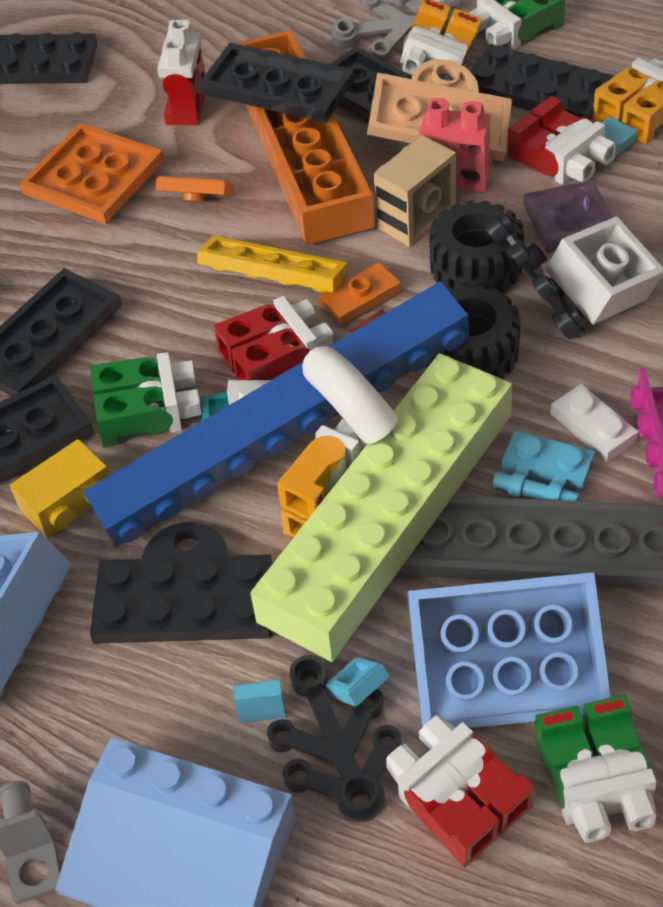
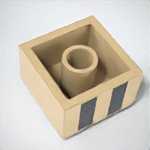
(414, 189)

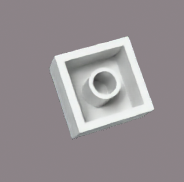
(604, 270)

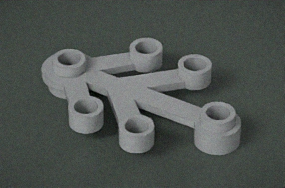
(396, 22)

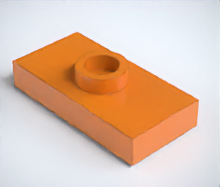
(194, 188)
(360, 294)

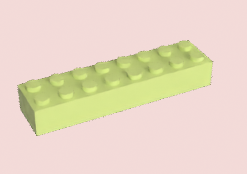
(382, 508)

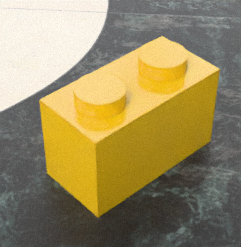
(54, 490)

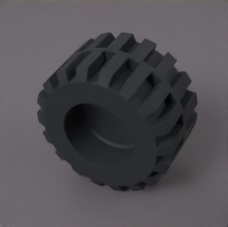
(467, 253)
(492, 330)

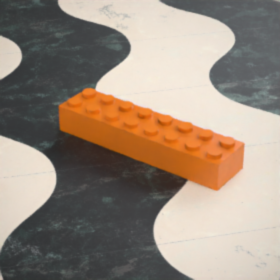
(312, 163)

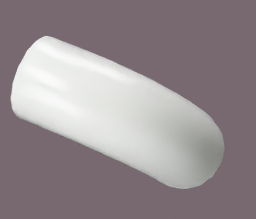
(349, 393)

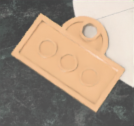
(402, 103)

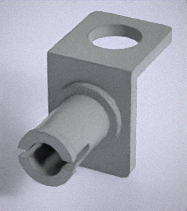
(25, 840)

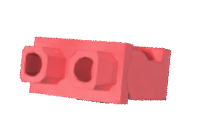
(464, 133)

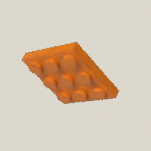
(92, 172)

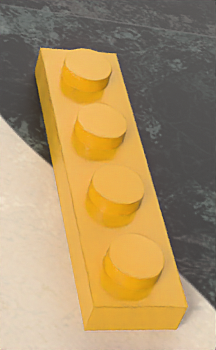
(272, 263)

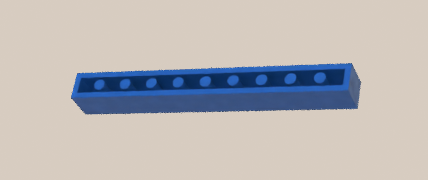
(271, 418)

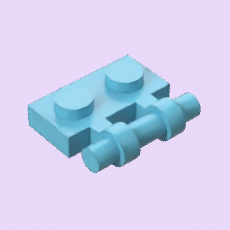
(545, 461)

